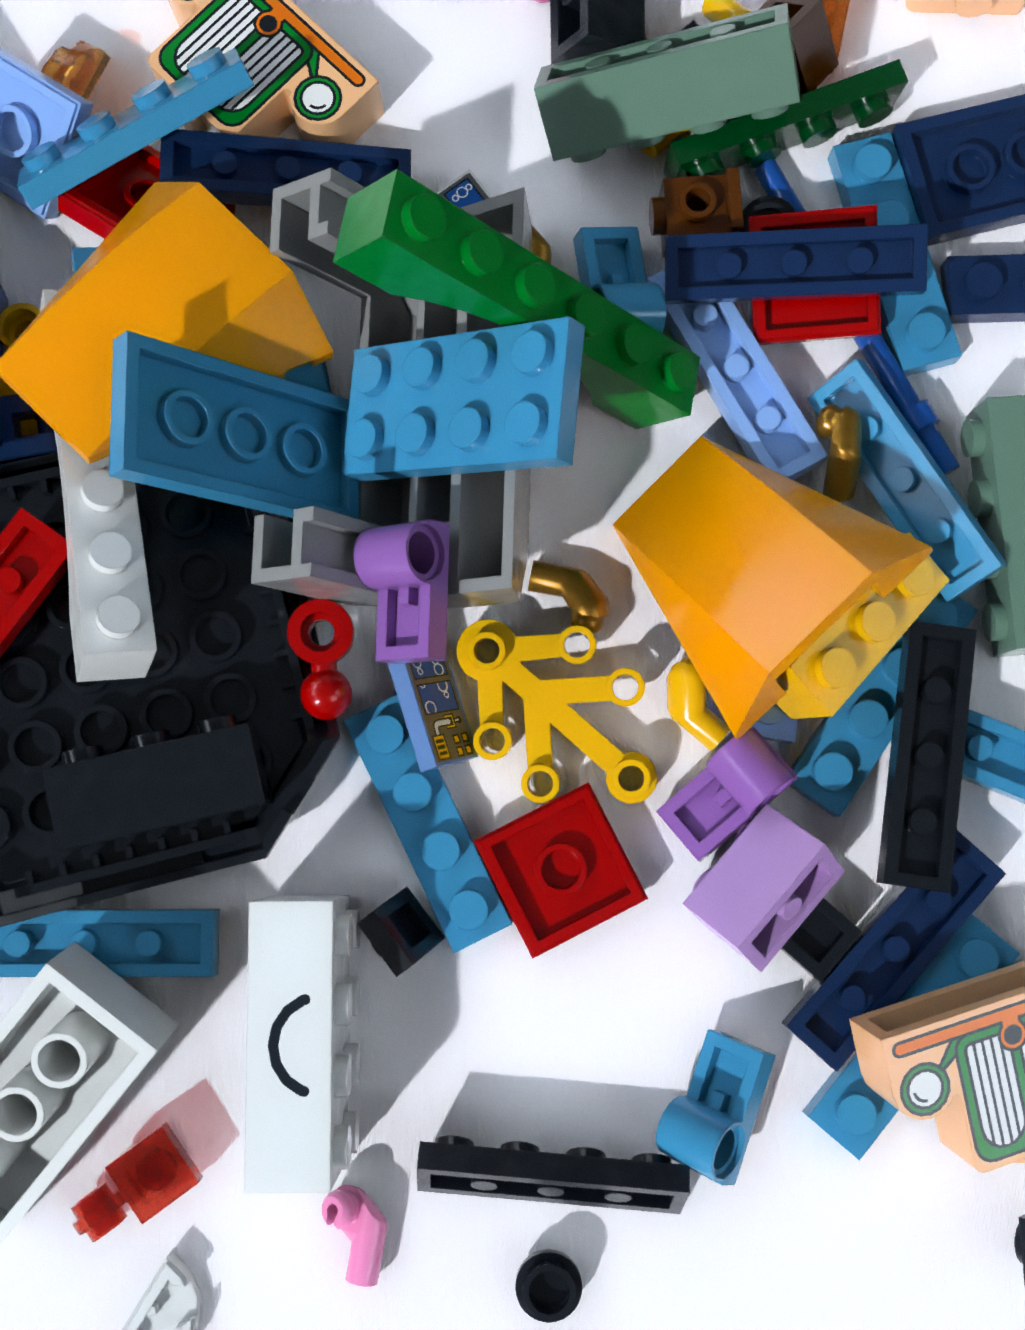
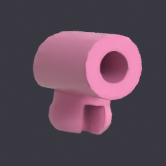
(364, 1226)

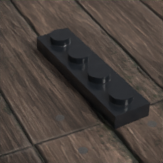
(927, 757)
(572, 1178)

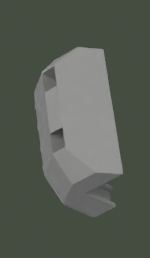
(483, 509)

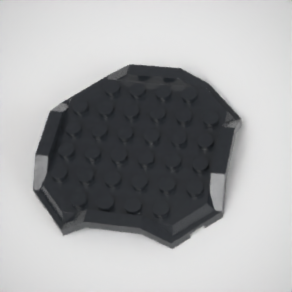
(215, 657)

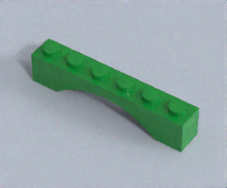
(440, 254)

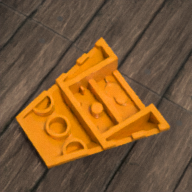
(170, 273)
(754, 569)

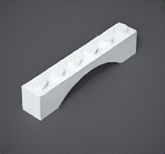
(105, 568)

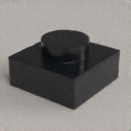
(401, 931)
(821, 940)

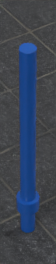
(875, 350)

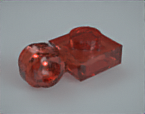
(147, 1179)

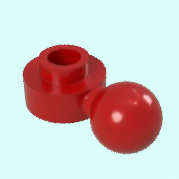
(325, 690)

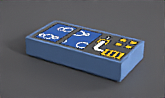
(433, 713)

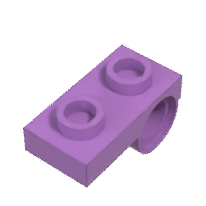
(411, 575)
(727, 793)

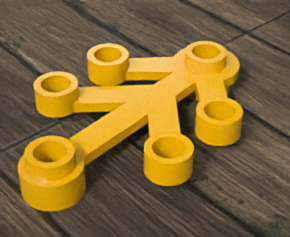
(547, 704)

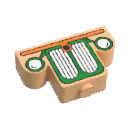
(292, 63)
(955, 1060)

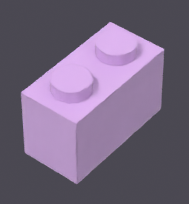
(764, 886)

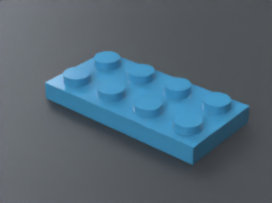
(465, 402)
(225, 431)

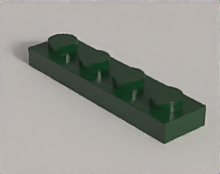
(812, 121)

